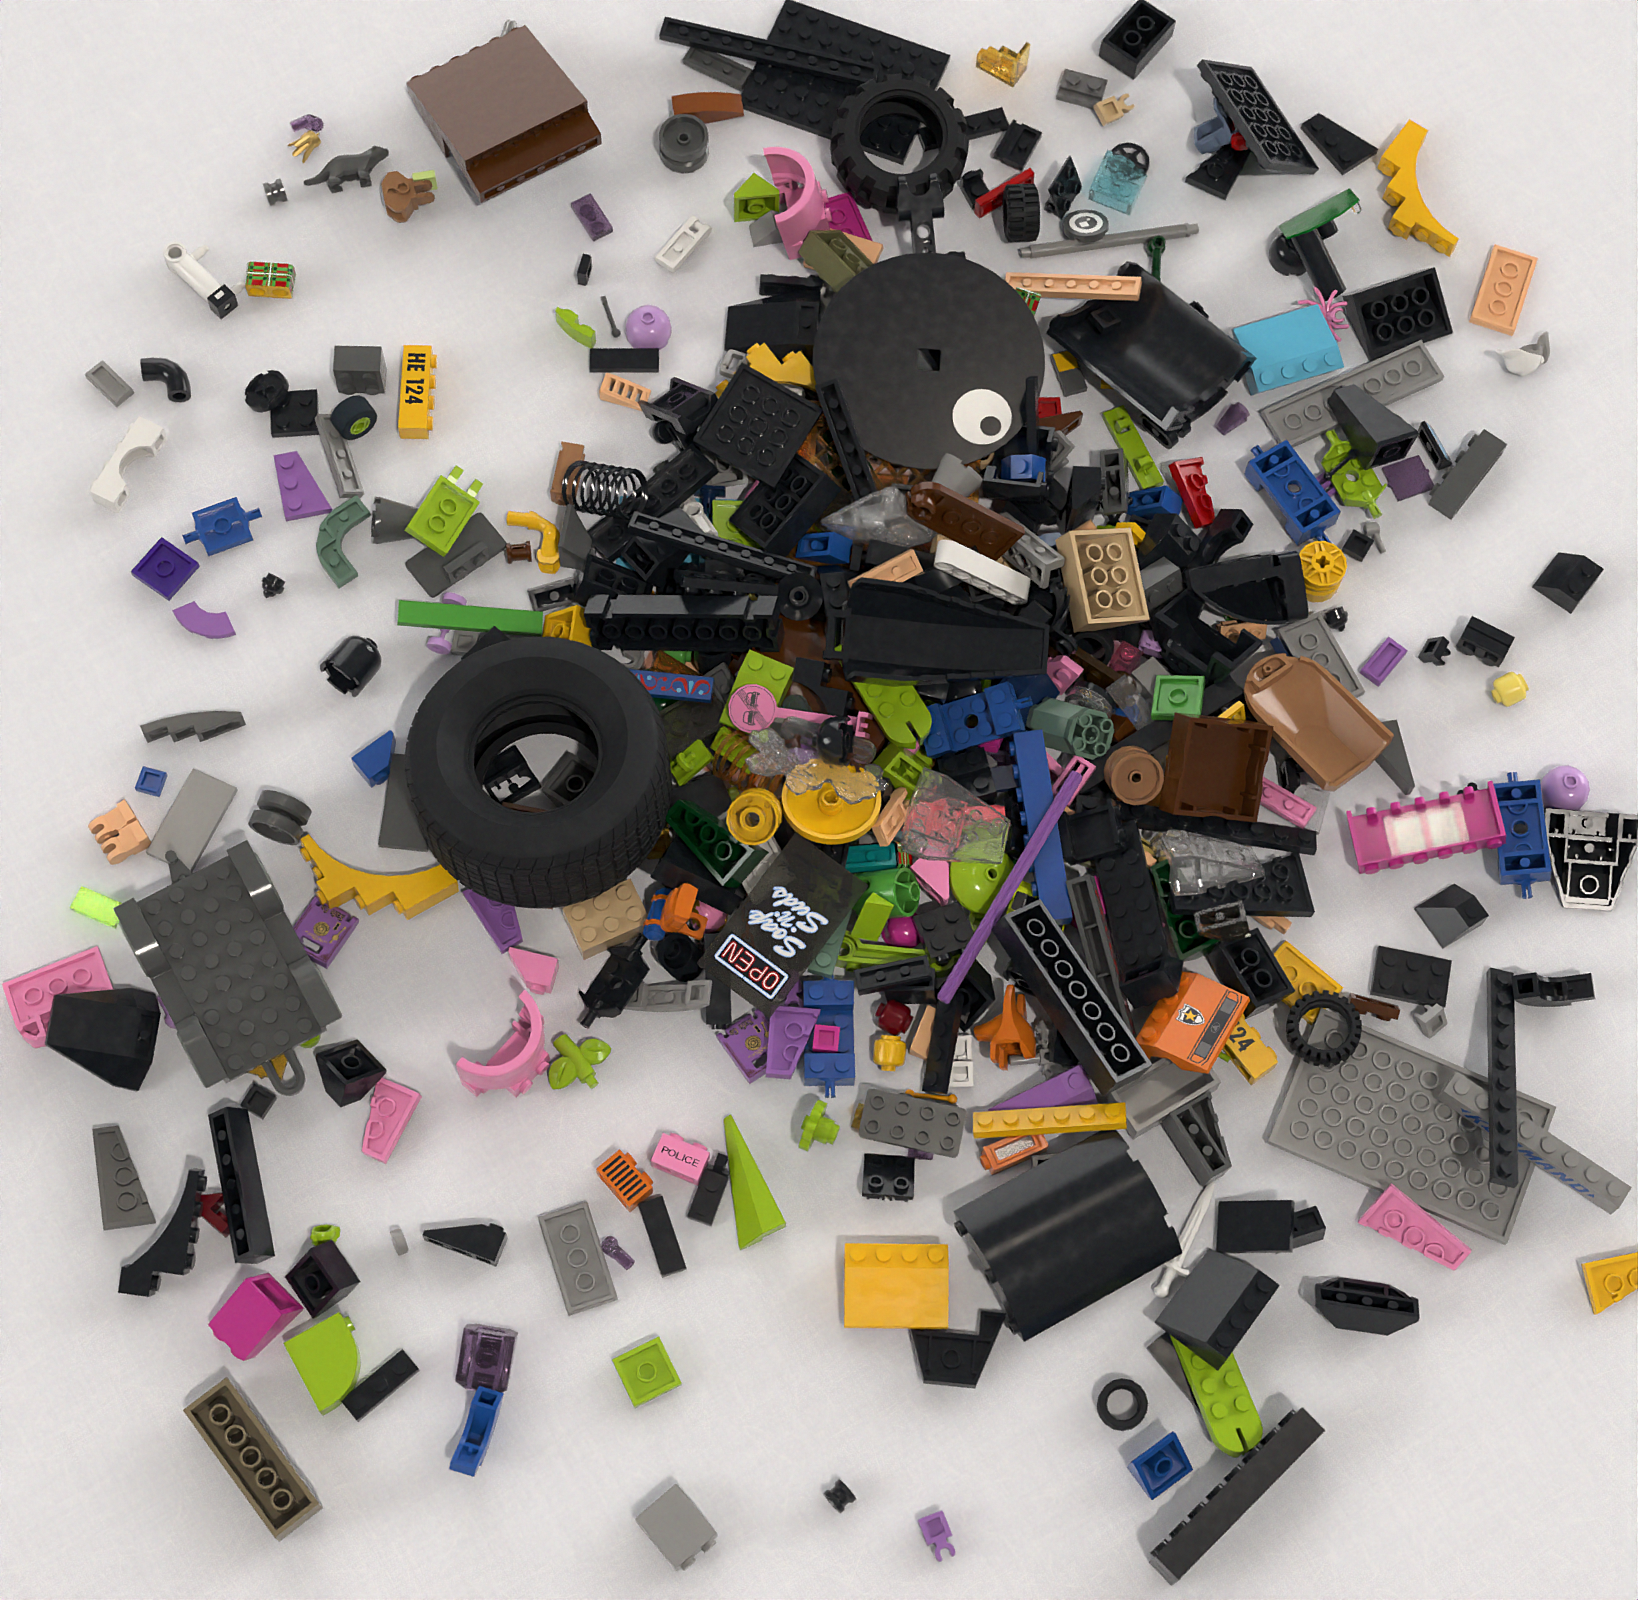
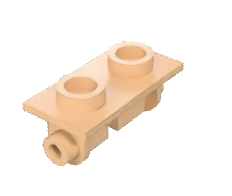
(1232, 629)

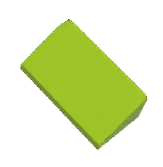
(872, 918)

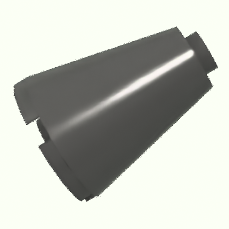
(390, 521)

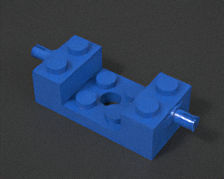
(1306, 511)
(997, 718)
(1524, 856)
(836, 1005)

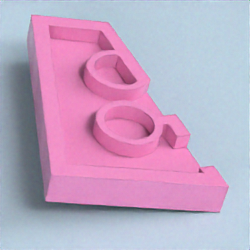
(388, 1117)

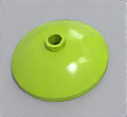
(974, 886)

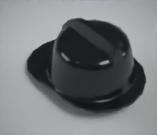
(679, 956)

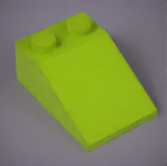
(763, 672)

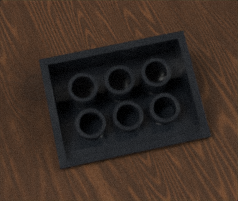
(1398, 313)
(784, 515)
(1216, 1306)

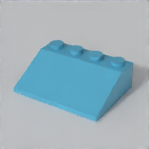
(1288, 349)

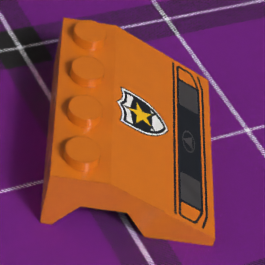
(1192, 1023)

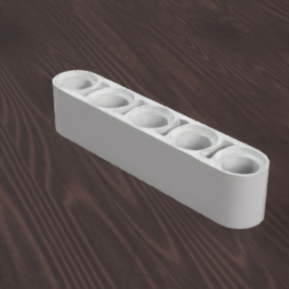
(982, 572)

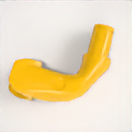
(548, 555)

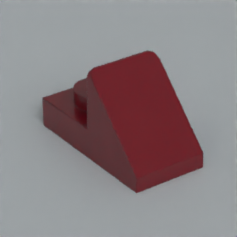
(211, 1205)

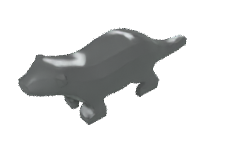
(349, 168)

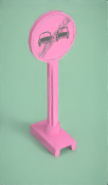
(756, 709)

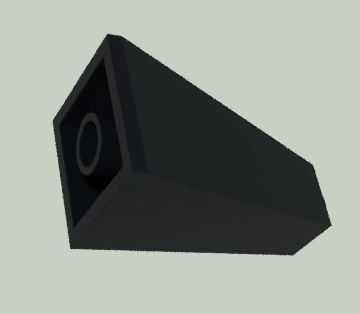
(1370, 427)

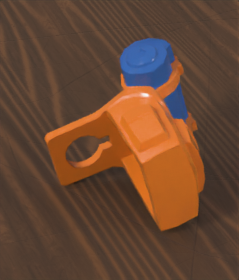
(671, 911)

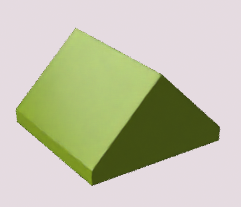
(755, 199)

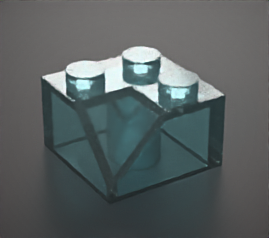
(1117, 183)

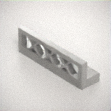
(1036, 554)

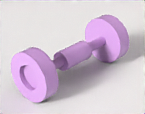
(440, 645)

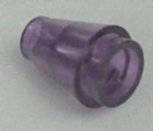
(1233, 417)

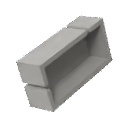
(1160, 1092)

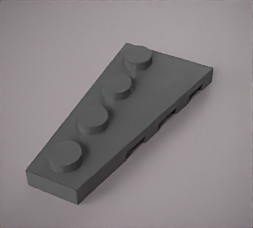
(119, 1186)

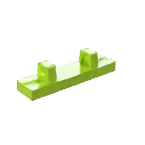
(1137, 455)

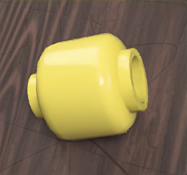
(1509, 689)

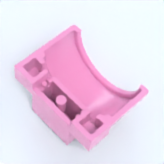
(804, 204)
(516, 1061)

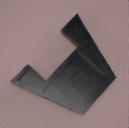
(956, 1357)

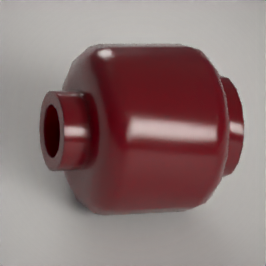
(894, 1017)

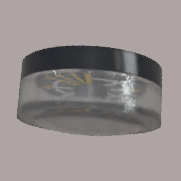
(1091, 696)

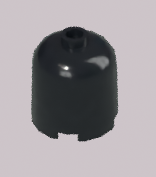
(352, 664)

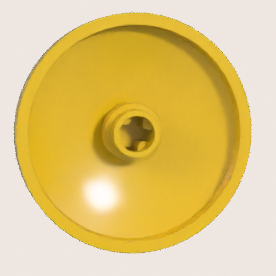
(827, 817)

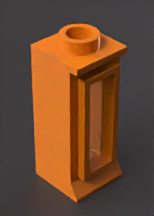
(1011, 1152)

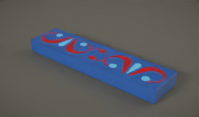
(676, 686)

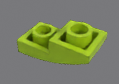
(570, 324)

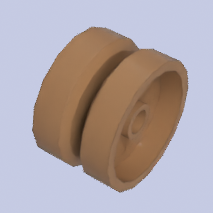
(1132, 787)

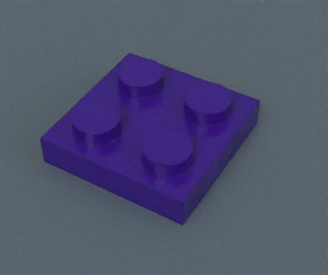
(165, 569)

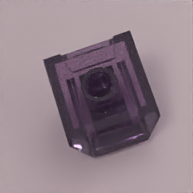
(486, 1357)

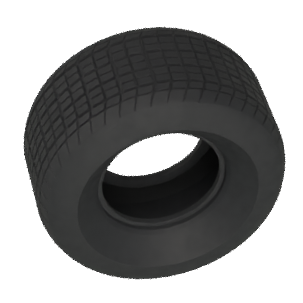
(522, 692)

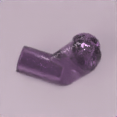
(308, 122)
(613, 1250)

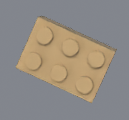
(606, 919)

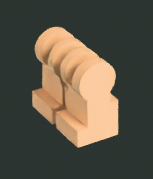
(123, 822)

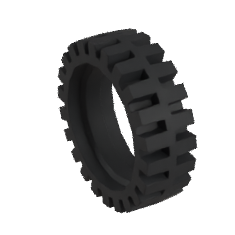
(1333, 1002)

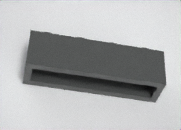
(1467, 473)

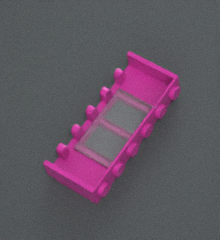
(1427, 829)

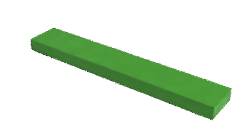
(469, 618)

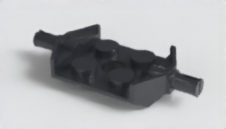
(623, 965)

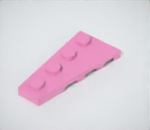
(1406, 1222)

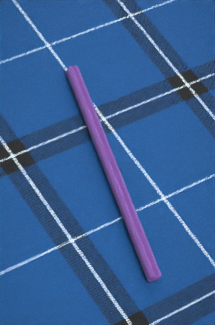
(1009, 887)

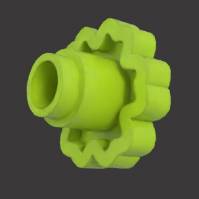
(818, 1127)

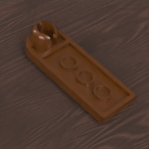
(962, 519)

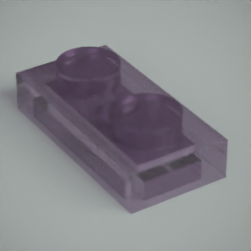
(591, 217)

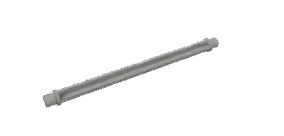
(1109, 240)

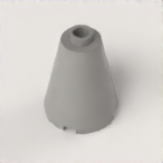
(957, 476)

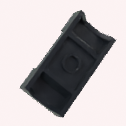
(683, 406)

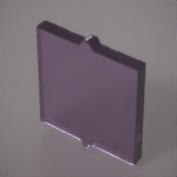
(1408, 478)

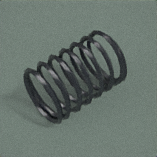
(600, 484)

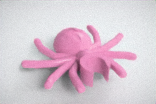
(1329, 312)

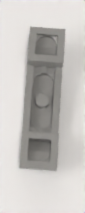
(671, 997)

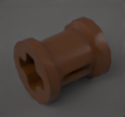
(519, 552)

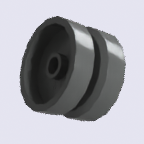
(684, 143)
(280, 817)

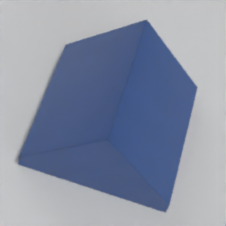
(1160, 1466)

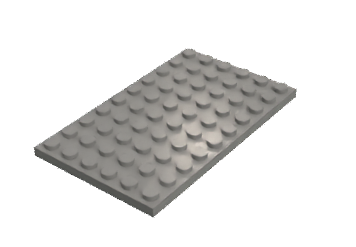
(1384, 1125)

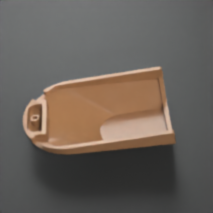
(1315, 718)

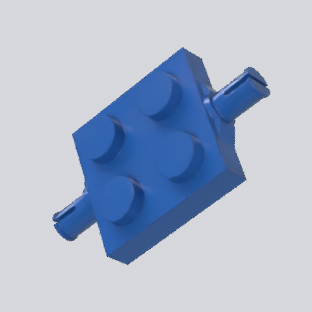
(222, 526)

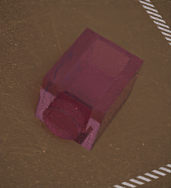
(1126, 658)

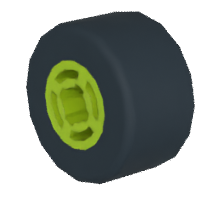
(354, 417)

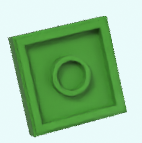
(1177, 695)

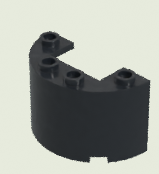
(1021, 491)
(1196, 647)

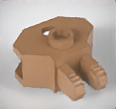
(401, 195)

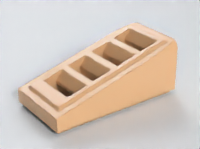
(613, 396)

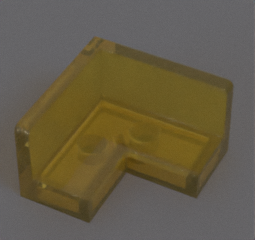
(1004, 63)

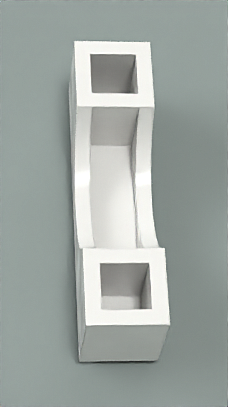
(142, 440)

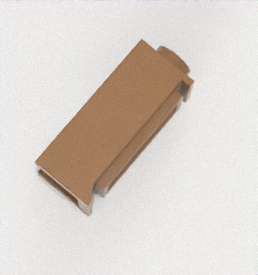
(567, 456)

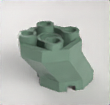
(1071, 727)

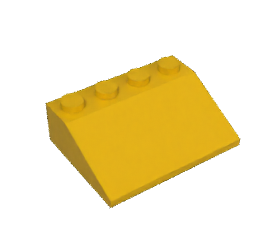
(896, 1286)

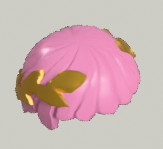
(716, 918)

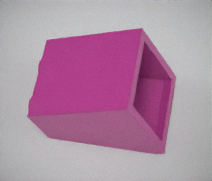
(254, 1315)

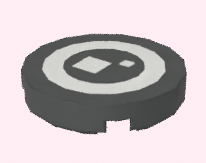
(1085, 225)

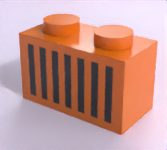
(625, 1180)

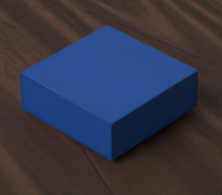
(151, 781)

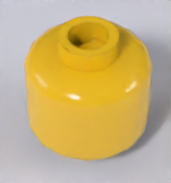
(889, 1052)

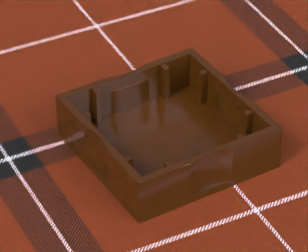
(1215, 767)

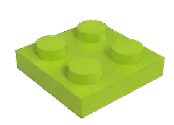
(646, 1372)

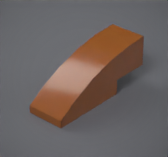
(709, 105)

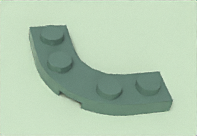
(331, 536)

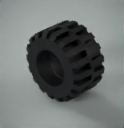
(1021, 212)

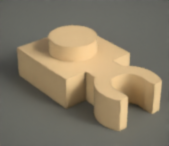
(1112, 109)

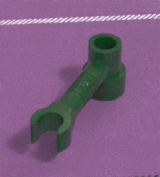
(1155, 252)

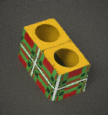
(270, 280)

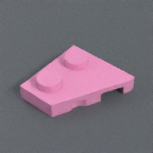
(1063, 672)

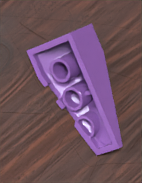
(1063, 1089)

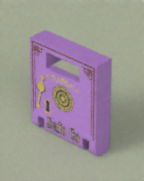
(325, 928)
(747, 1043)

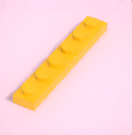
(1049, 1120)

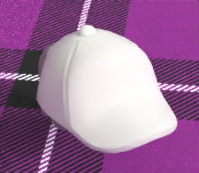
(1528, 357)

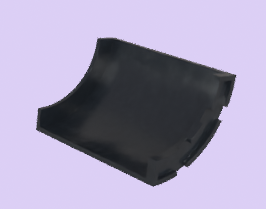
(1160, 356)
(1068, 1232)

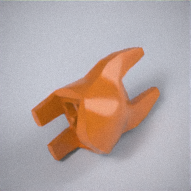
(1008, 1031)

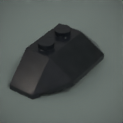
(1365, 1306)

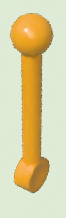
(951, 1098)

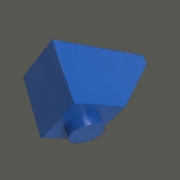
(1022, 468)
(1154, 501)
(825, 548)
(375, 760)

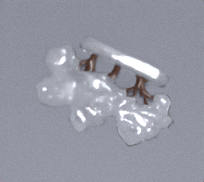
(806, 769)

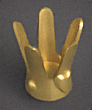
(307, 141)

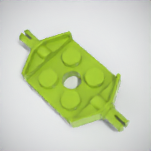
(1356, 494)

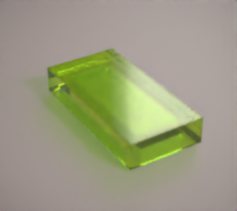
(95, 906)

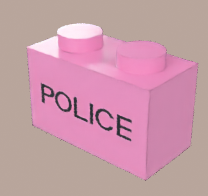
(680, 1158)

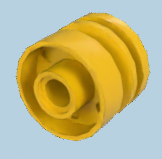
(747, 829)

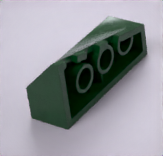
(1183, 929)

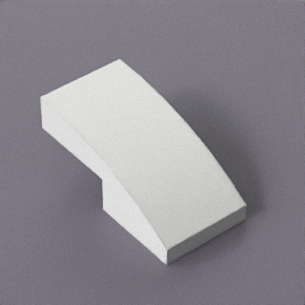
(962, 1064)

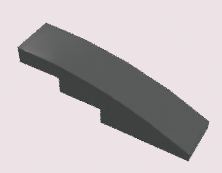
(203, 724)

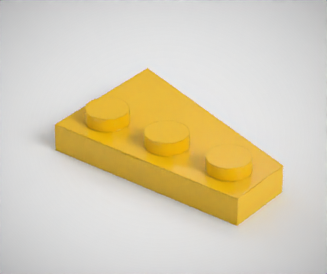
(1610, 1280)

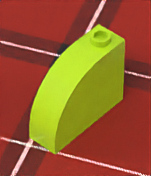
(327, 1360)

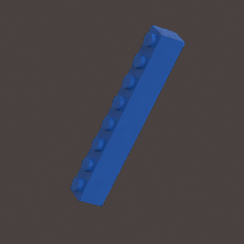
(1036, 797)

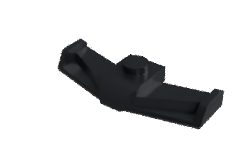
(1015, 841)

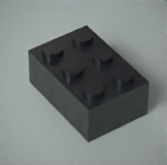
(1137, 38)

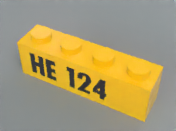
(416, 391)
(1249, 1052)

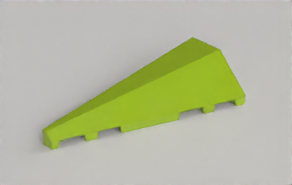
(753, 1203)

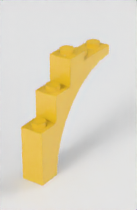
(1403, 192)
(794, 371)
(372, 892)

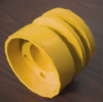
(1323, 581)

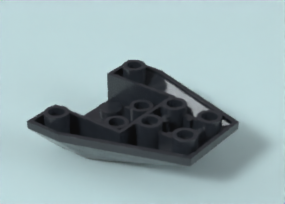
(780, 321)
(106, 1033)

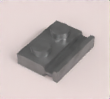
(1081, 89)

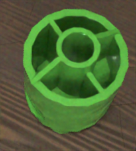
(894, 885)

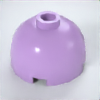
(648, 327)
(1565, 788)

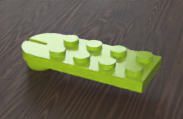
(895, 711)
(1222, 1402)

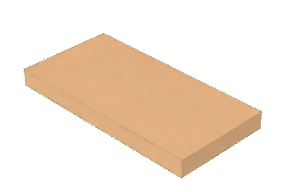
(1503, 290)

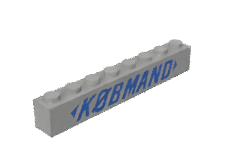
(1540, 1147)

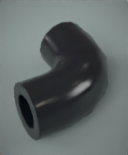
(171, 374)

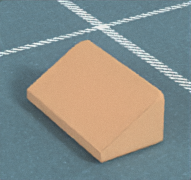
(922, 1039)

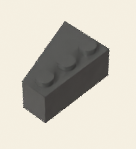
(1199, 1138)

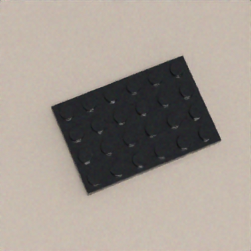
(1257, 117)

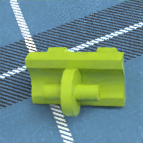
(690, 762)

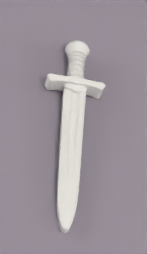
(1185, 1240)

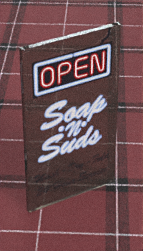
(782, 925)

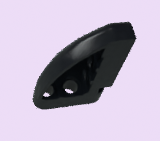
(1253, 588)

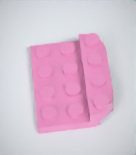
(32, 994)

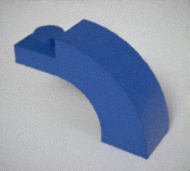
(477, 1431)

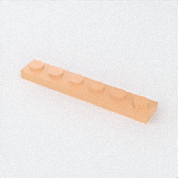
(1078, 285)

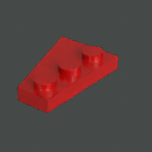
(1192, 488)

